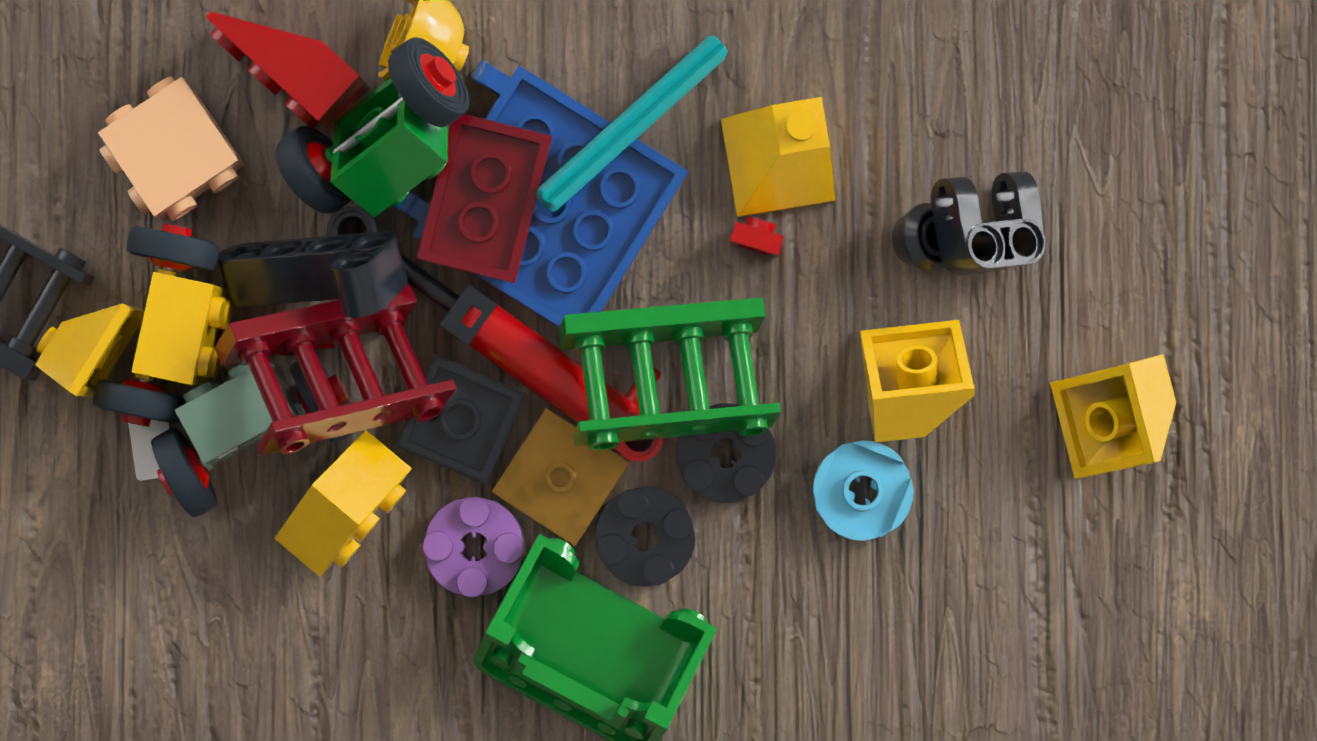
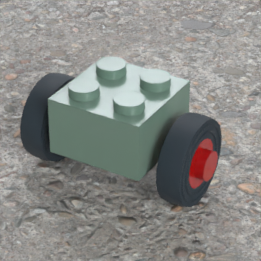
(222, 424)

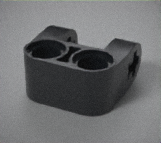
(980, 247)

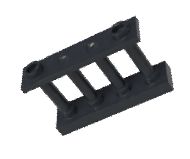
(18, 350)

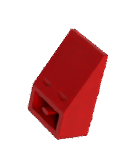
(304, 67)

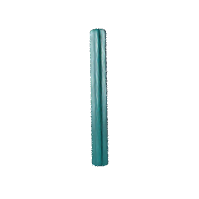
(631, 123)

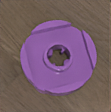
(503, 546)

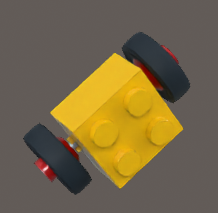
(176, 328)

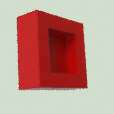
(757, 236)

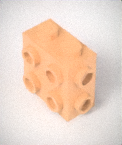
(169, 150)

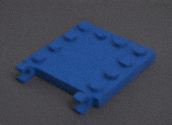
(592, 239)

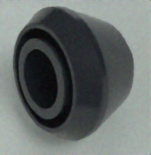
(916, 239)

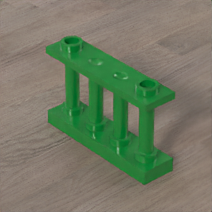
(687, 326)

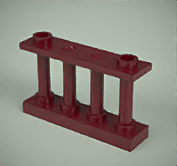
(297, 333)

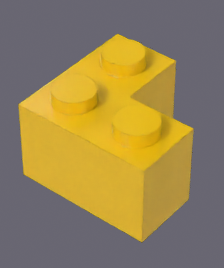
(344, 504)

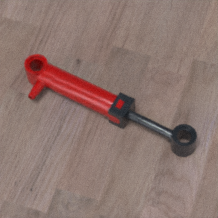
(511, 343)

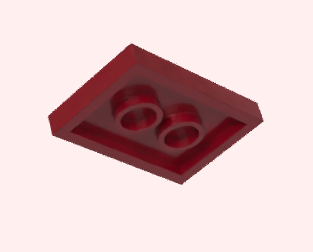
(485, 198)

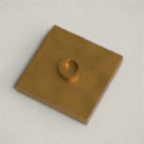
(559, 481)

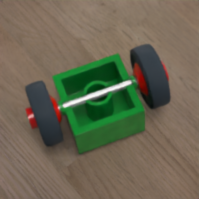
(384, 140)

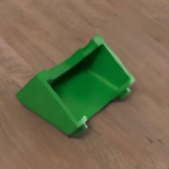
(591, 648)

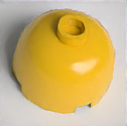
(432, 21)

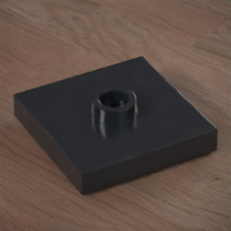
(470, 428)

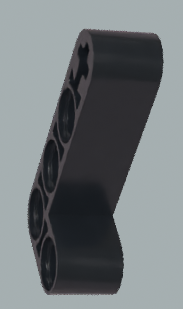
(355, 268)

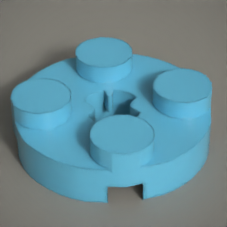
(888, 477)

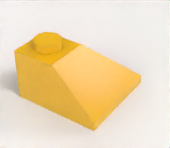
(779, 157)
(88, 347)
(914, 377)
(1115, 416)

